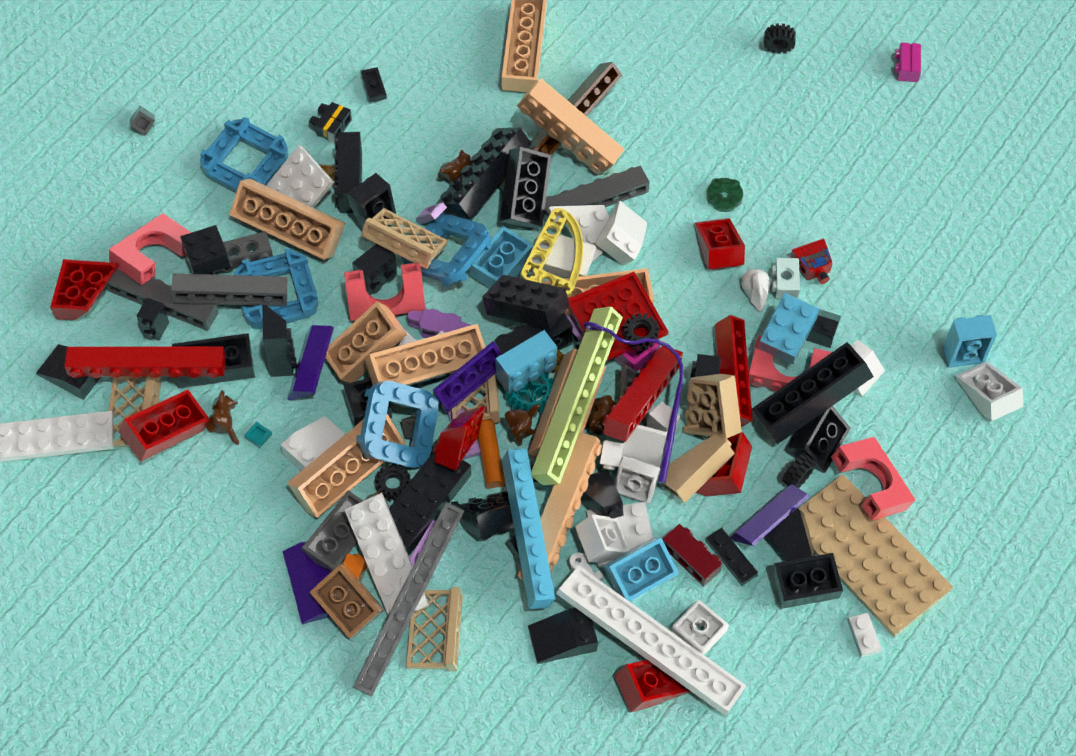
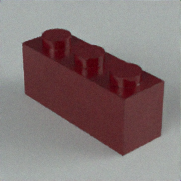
(692, 554)

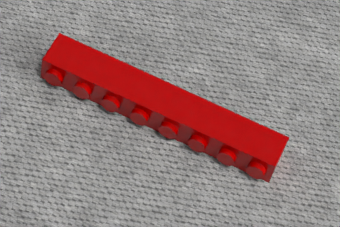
(145, 361)
(642, 394)

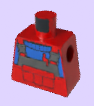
(814, 260)

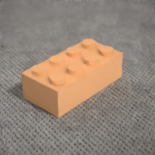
(370, 333)

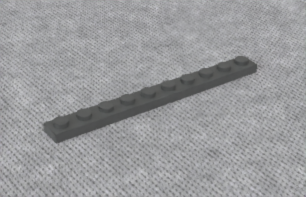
(408, 599)

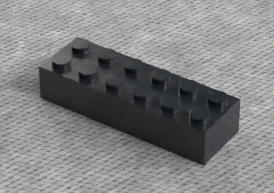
(482, 173)
(812, 392)
(425, 498)

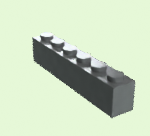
(603, 191)
(229, 289)
(195, 314)

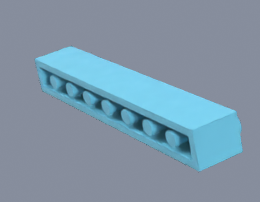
(528, 529)

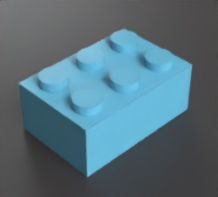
(505, 257)
(788, 328)
(969, 341)
(526, 362)
(641, 569)

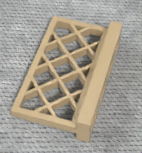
(403, 245)
(151, 397)
(491, 399)
(451, 633)

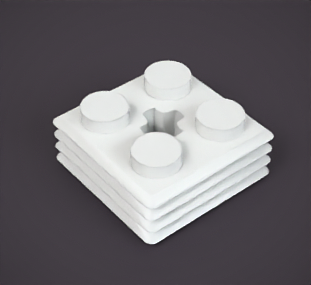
(636, 479)
(698, 616)

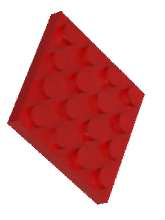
(627, 298)

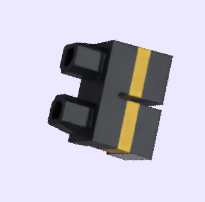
(333, 120)

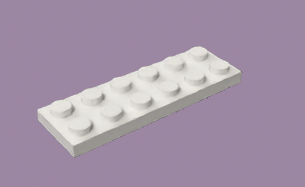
(56, 436)
(382, 549)

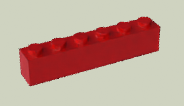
(734, 361)

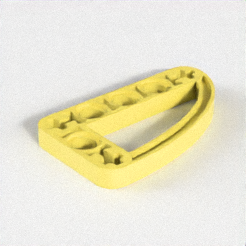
(539, 274)

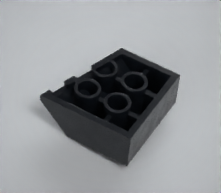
(486, 516)

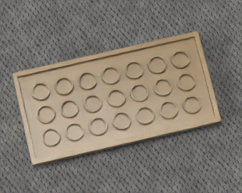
(872, 557)

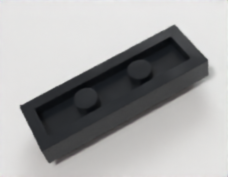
(731, 556)

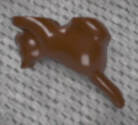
(452, 169)
(600, 408)
(221, 418)
(521, 422)

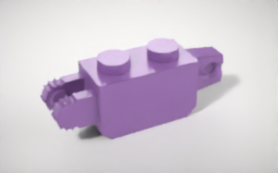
(432, 322)

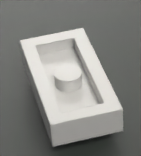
(864, 635)

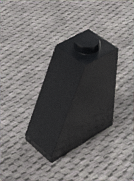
(603, 495)
(793, 536)

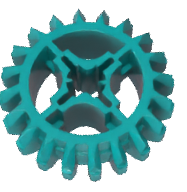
(539, 387)

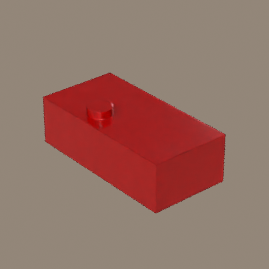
(163, 425)

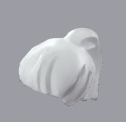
(756, 287)

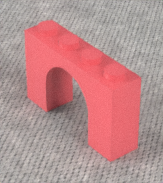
(159, 231)
(408, 299)
(765, 374)
(870, 456)

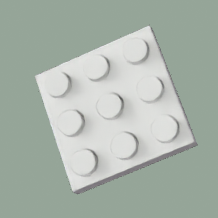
(301, 178)
(634, 525)

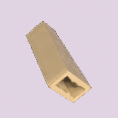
(697, 466)

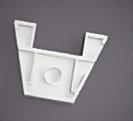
(590, 220)

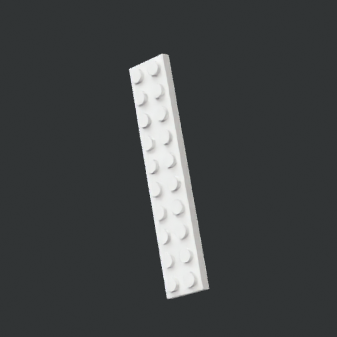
(651, 640)

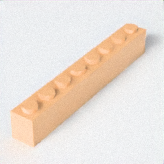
(567, 495)

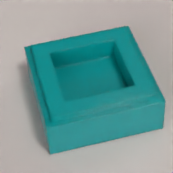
(258, 434)

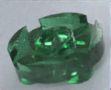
(726, 185)

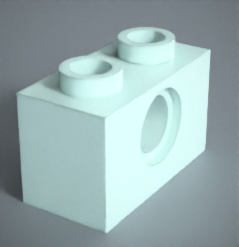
(788, 269)

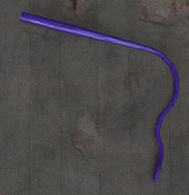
(672, 424)

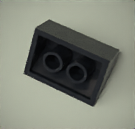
(824, 328)
(820, 438)
(807, 580)

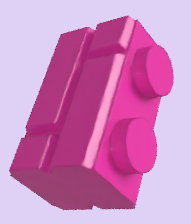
(909, 62)

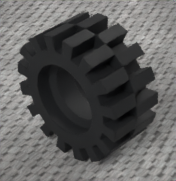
(779, 38)
(641, 321)
(799, 471)
(390, 472)

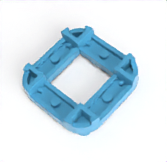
(243, 130)
(477, 241)
(289, 262)
(373, 426)

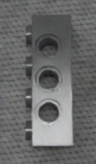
(241, 248)

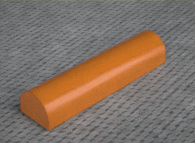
(490, 455)

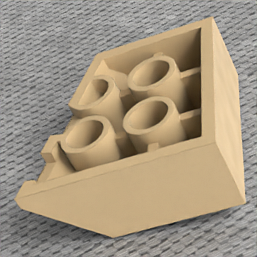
(713, 406)

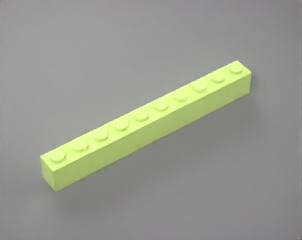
(575, 398)

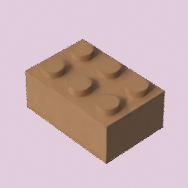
(347, 601)

